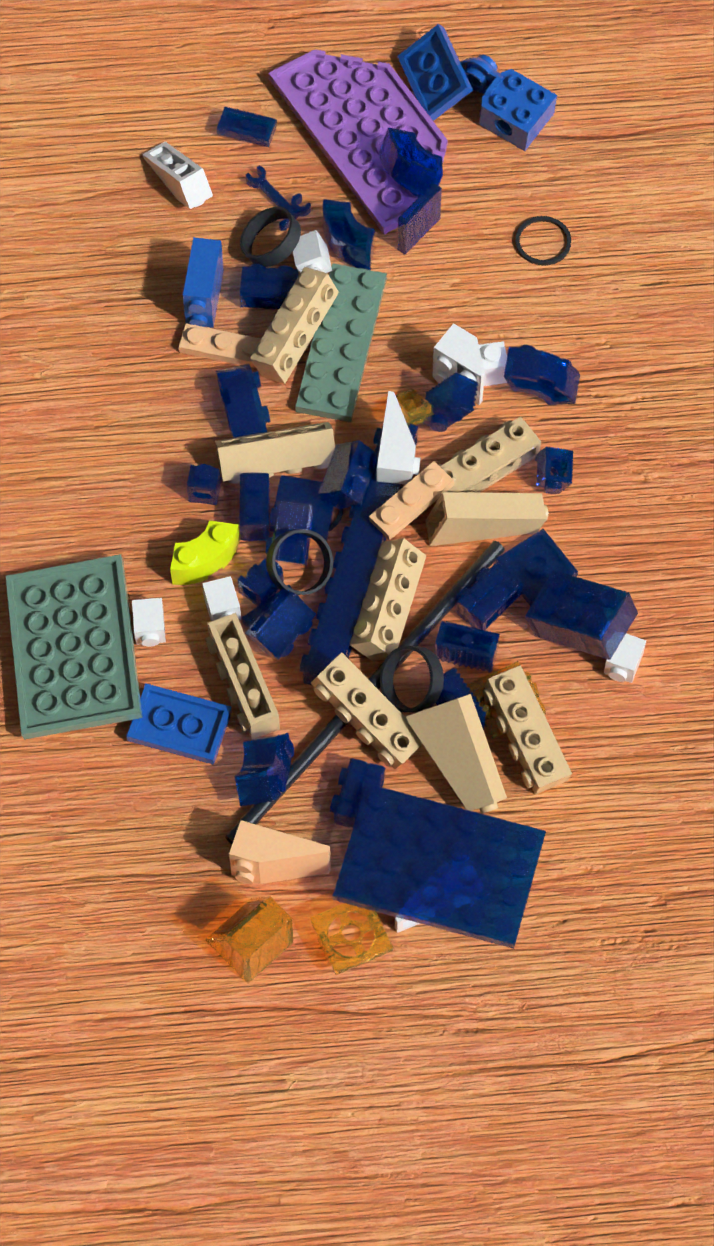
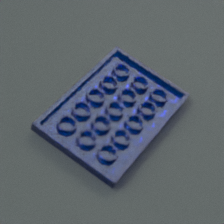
(439, 865)

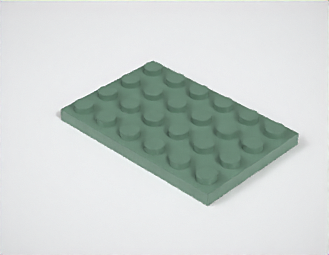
(73, 647)

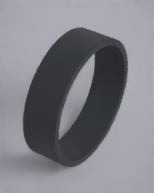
(261, 220)
(327, 555)
(436, 678)

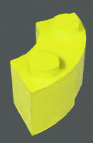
(205, 555)

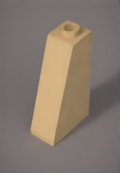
(483, 516)
(461, 751)

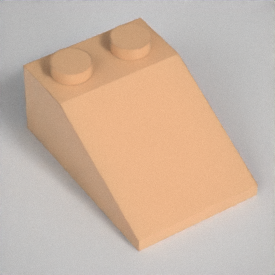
(275, 856)

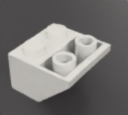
(459, 353)

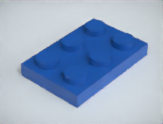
(435, 72)
(180, 724)

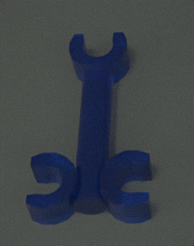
(277, 198)

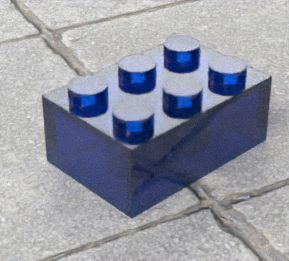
(581, 614)

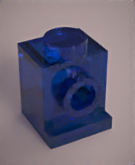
(560, 464)
(204, 478)
(257, 584)

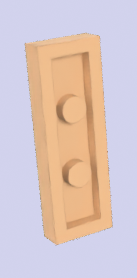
(218, 345)
(411, 500)

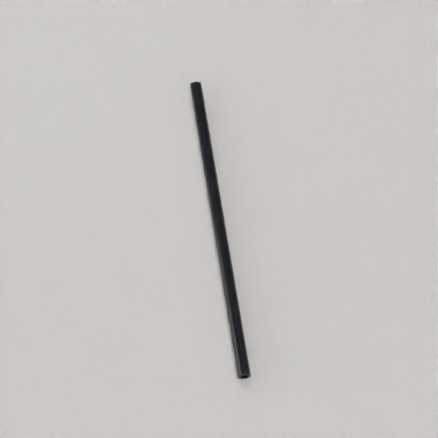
(414, 638)

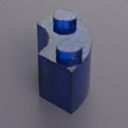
(409, 162)
(346, 235)
(541, 375)
(242, 401)
(264, 769)

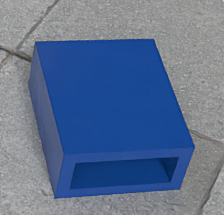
(203, 282)

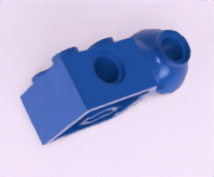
(511, 102)

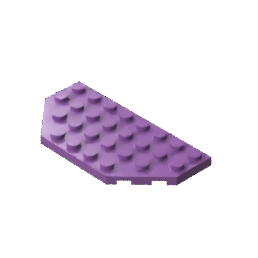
(347, 114)

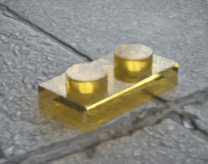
(414, 407)

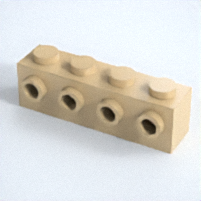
(294, 325)
(276, 451)
(493, 457)
(388, 599)
(243, 676)
(367, 711)
(527, 730)

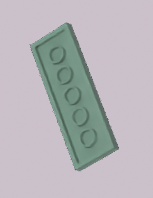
(342, 345)

